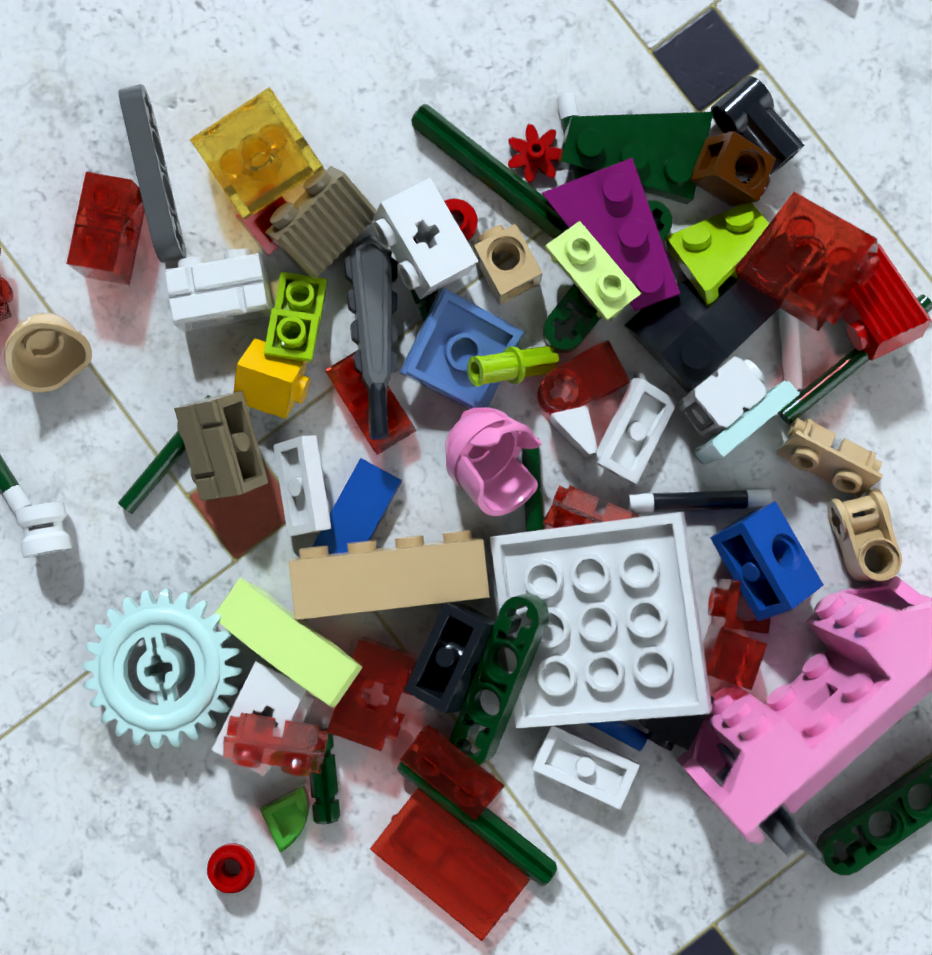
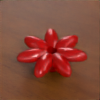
(531, 159)

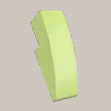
(287, 643)

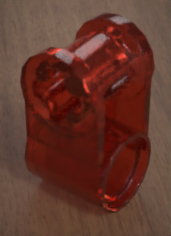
(588, 377)

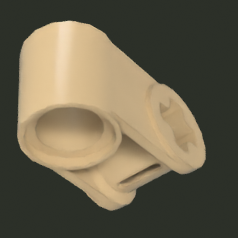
(865, 532)

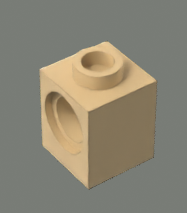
(512, 282)

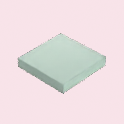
(725, 441)

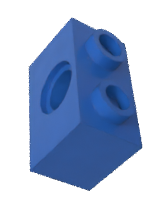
(767, 561)

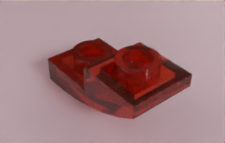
(355, 397)

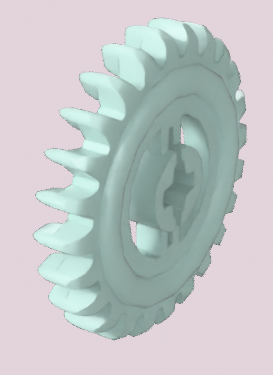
(152, 622)

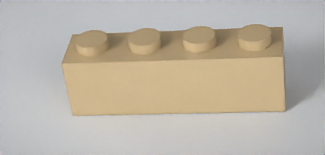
(388, 577)

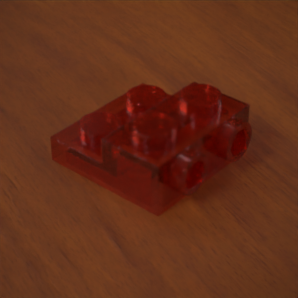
(810, 261)

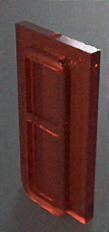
(450, 864)

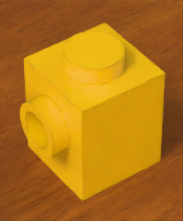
(271, 382)

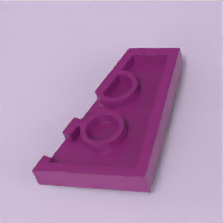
(621, 221)

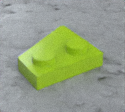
(715, 247)

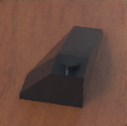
(697, 337)

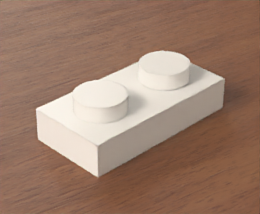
(634, 430)
(302, 486)
(585, 766)

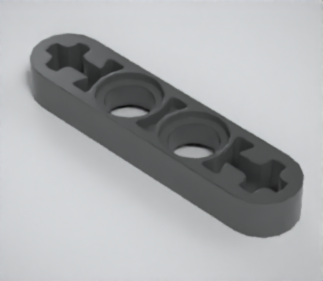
(152, 173)

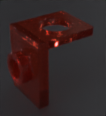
(723, 608)

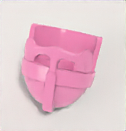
(485, 462)

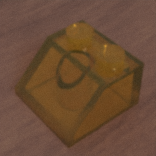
(256, 153)

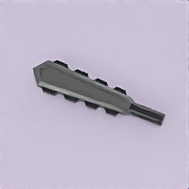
(373, 303)

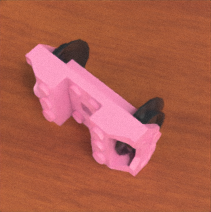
(821, 719)

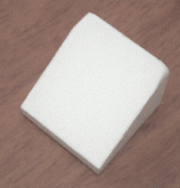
(577, 429)

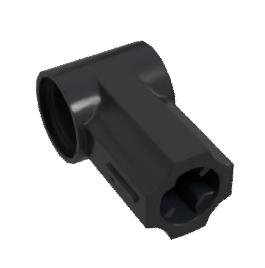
(751, 113)

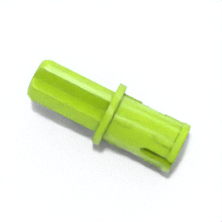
(511, 365)

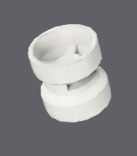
(43, 540)

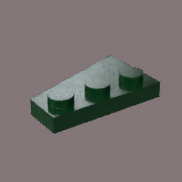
(659, 143)

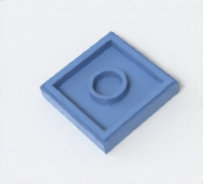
(448, 339)

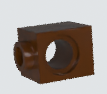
(717, 168)

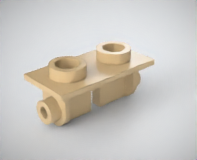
(848, 468)

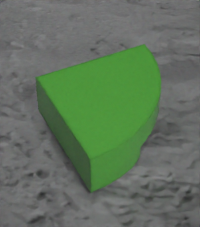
(287, 816)

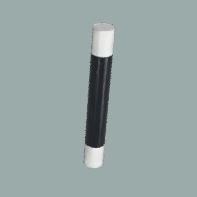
(699, 500)

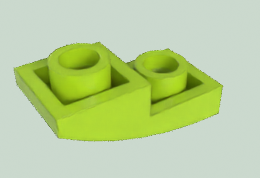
(296, 317)

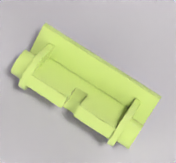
(592, 271)

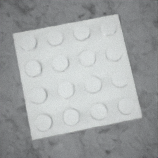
(618, 625)

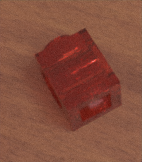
(732, 656)

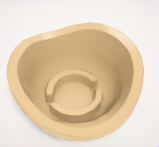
(45, 352)

